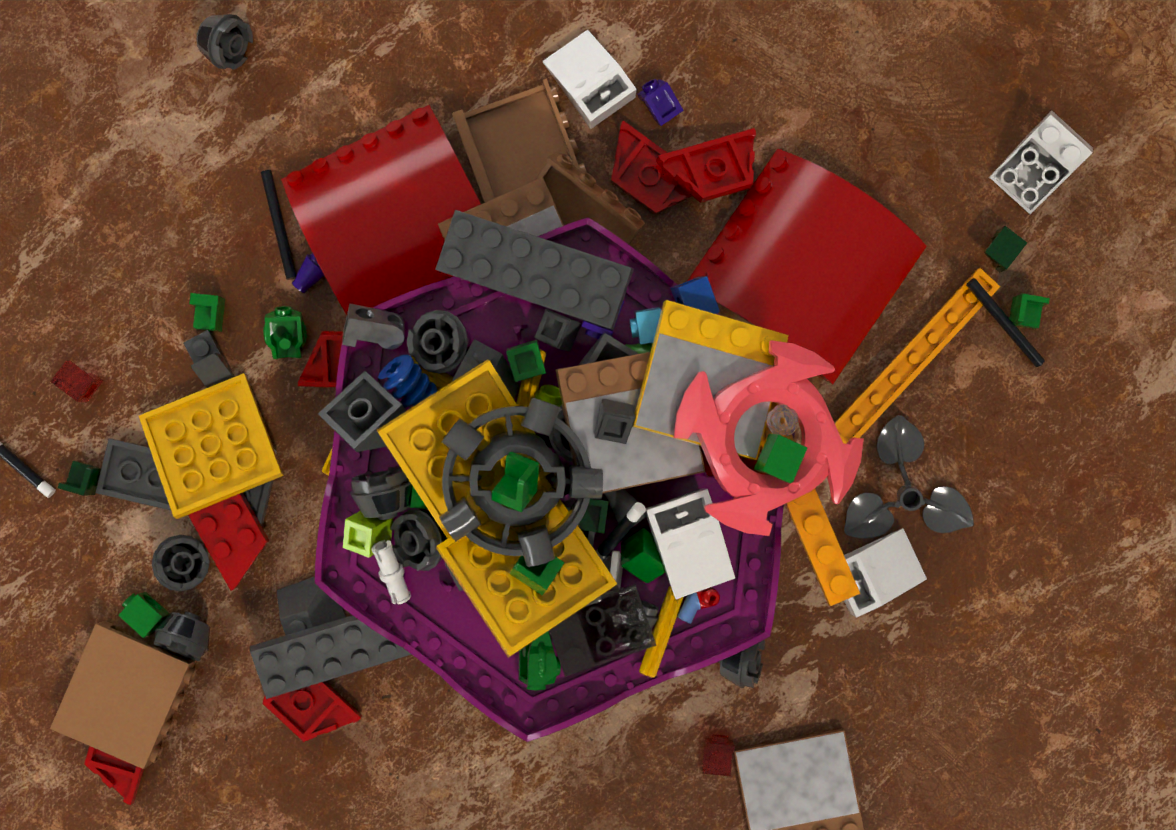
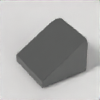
(557, 330)
(614, 421)

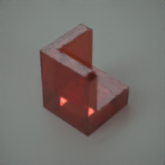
(76, 382)

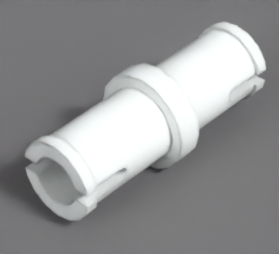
(391, 572)

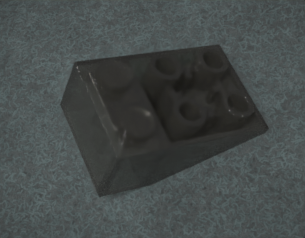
(603, 631)

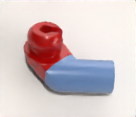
(699, 600)

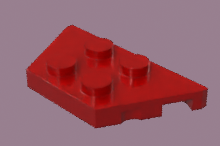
(713, 166)
(640, 175)
(323, 362)
(231, 536)
(312, 710)
(115, 773)

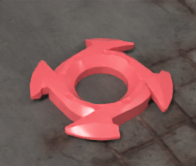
(715, 426)

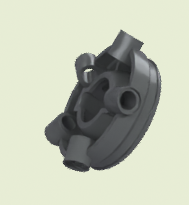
(538, 542)

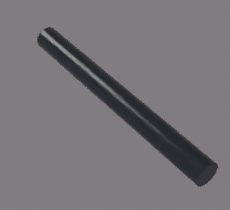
(278, 223)
(1004, 321)

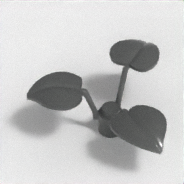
(944, 510)

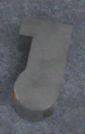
(373, 326)

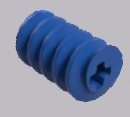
(408, 381)

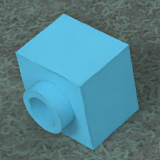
(645, 324)

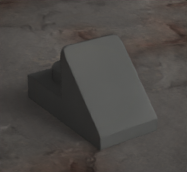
(208, 359)

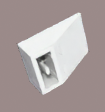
(590, 78)
(1041, 162)
(690, 543)
(882, 572)

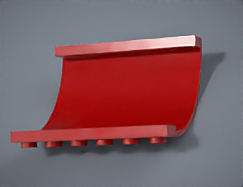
(378, 209)
(810, 258)

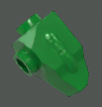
(285, 332)
(538, 663)

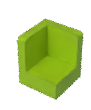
(364, 532)

